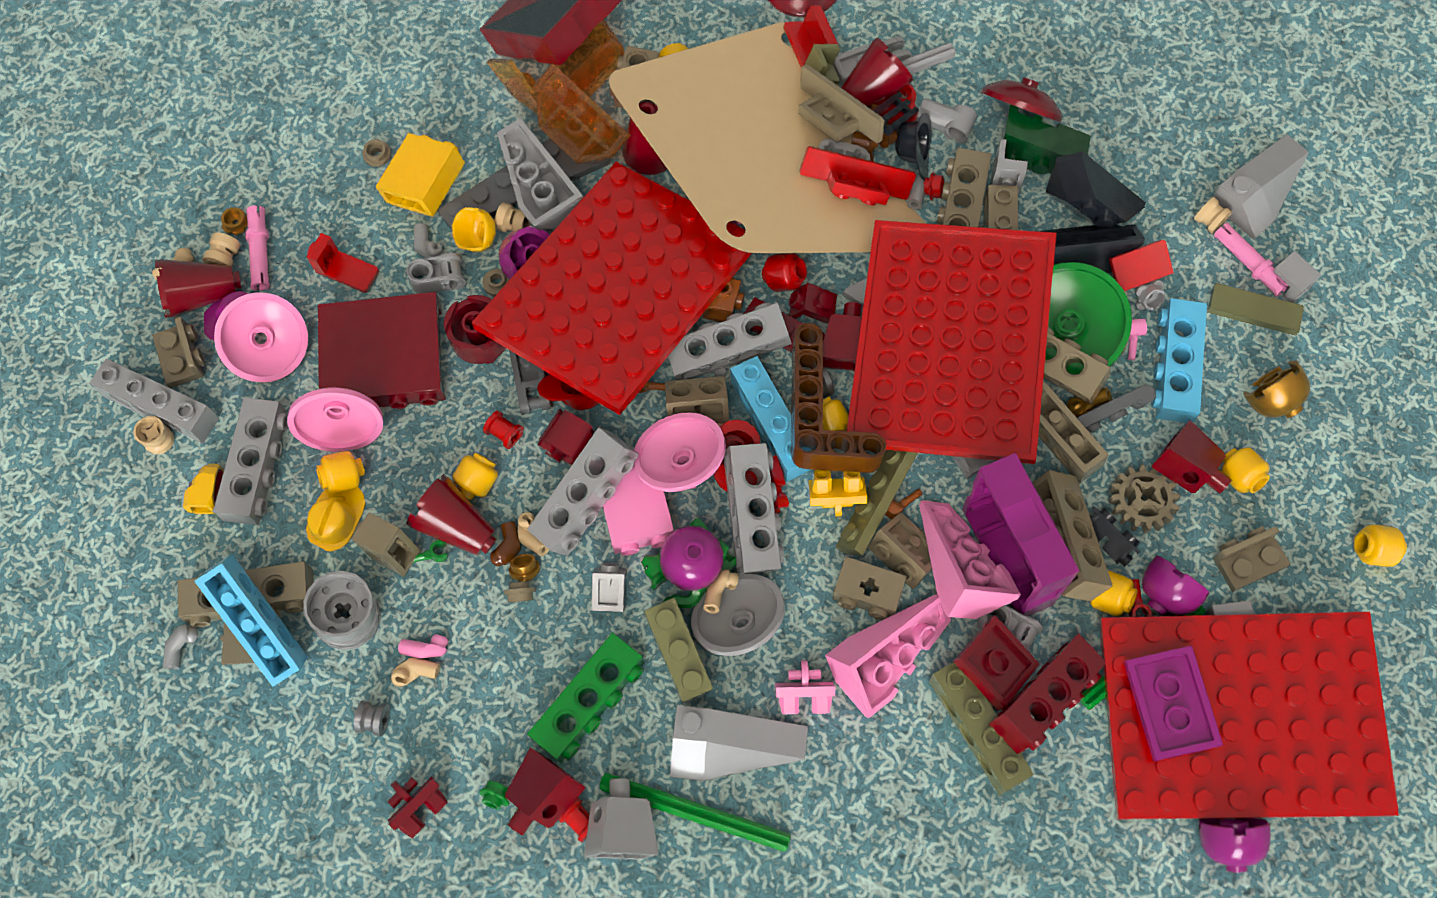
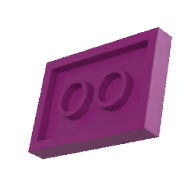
(1172, 703)

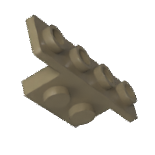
(836, 110)

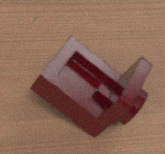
(813, 303)

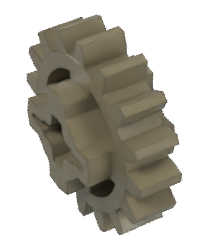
(1133, 488)

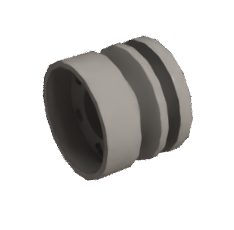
(333, 595)

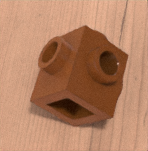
(726, 302)

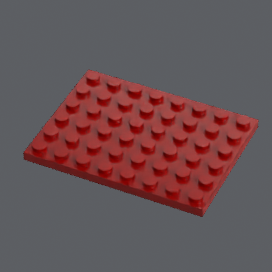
(613, 288)
(954, 340)
(1293, 715)

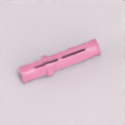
(257, 237)
(1260, 268)

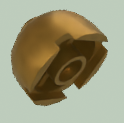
(1282, 392)

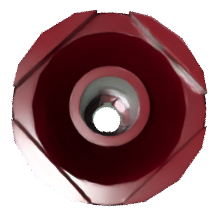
(876, 75)
(637, 150)
(193, 285)
(452, 518)

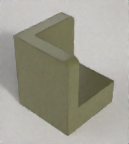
(822, 59)

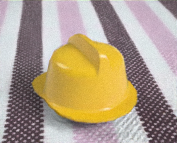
(334, 518)

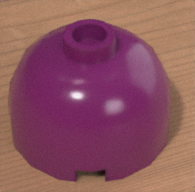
(518, 248)
(691, 558)
(1171, 589)
(1235, 841)

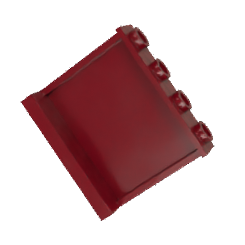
(383, 348)

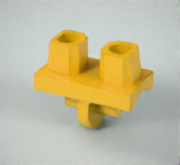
(837, 492)

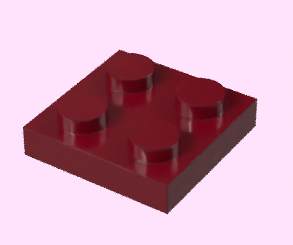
(996, 663)

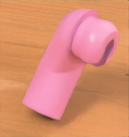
(424, 650)

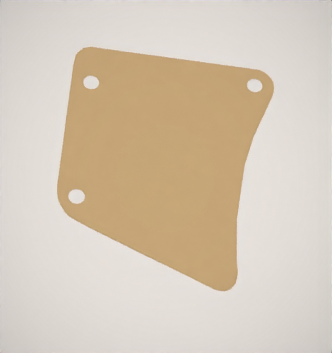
(738, 144)

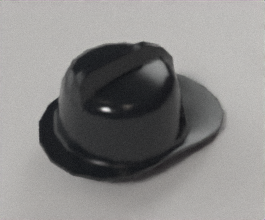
(914, 143)

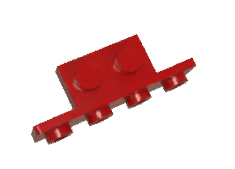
(857, 177)

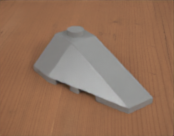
(539, 183)
(1261, 186)
(728, 743)

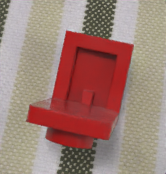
(339, 266)

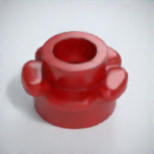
(934, 186)

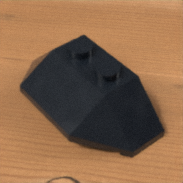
(1091, 191)
(1095, 244)

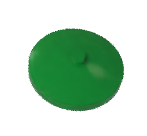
(1090, 311)

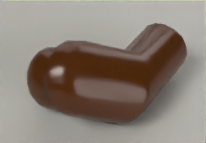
(508, 547)

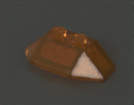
(575, 119)

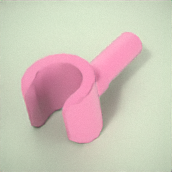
(1139, 328)

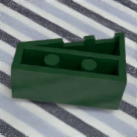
(1039, 142)

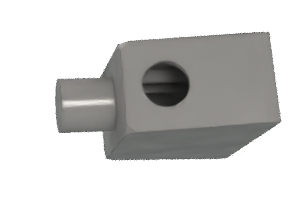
(620, 826)

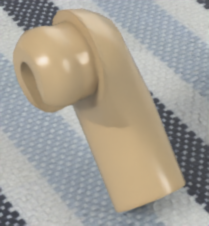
(528, 539)

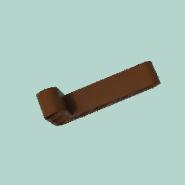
(811, 408)

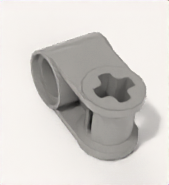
(437, 273)
(1016, 624)

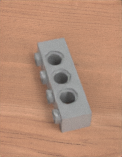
(742, 348)
(154, 399)
(245, 446)
(568, 499)
(749, 557)

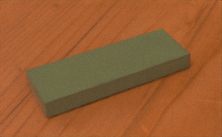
(1255, 309)

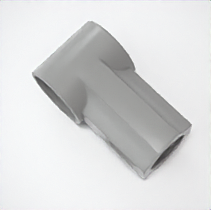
(953, 122)

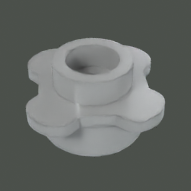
(1150, 295)

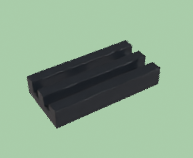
(900, 106)

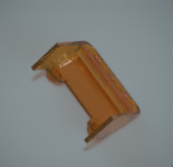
(587, 66)

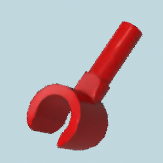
(1138, 604)

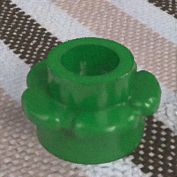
(494, 795)

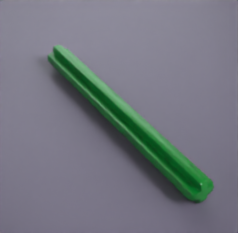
(704, 815)

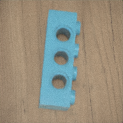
(1189, 319)
(766, 412)
(252, 620)

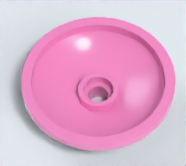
(261, 314)
(335, 419)
(679, 452)

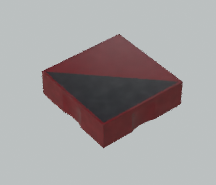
(544, 28)

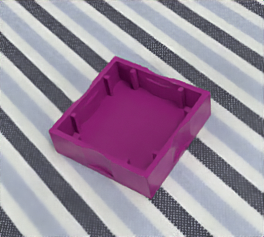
(1019, 534)

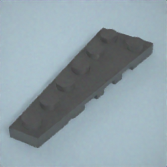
(499, 189)

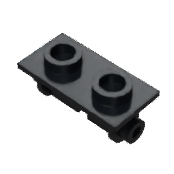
(1120, 543)

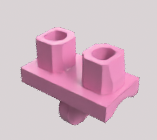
(820, 692)

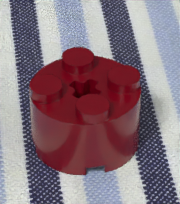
(464, 339)
(565, 437)

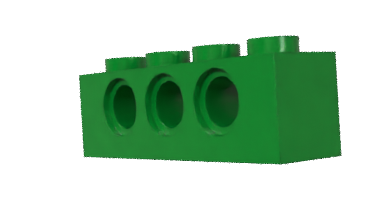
(611, 654)

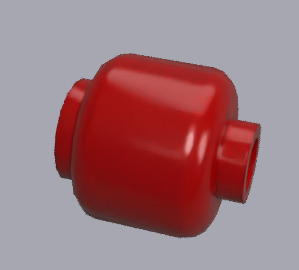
(784, 272)

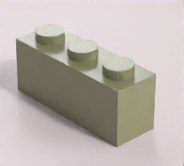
(678, 650)

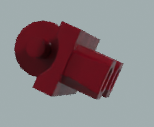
(404, 817)

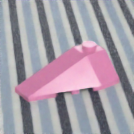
(962, 570)
(878, 656)

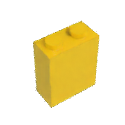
(420, 174)

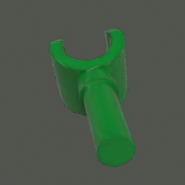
(429, 554)

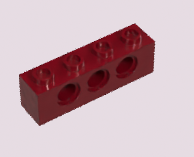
(1015, 721)

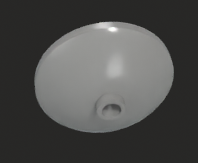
(745, 617)

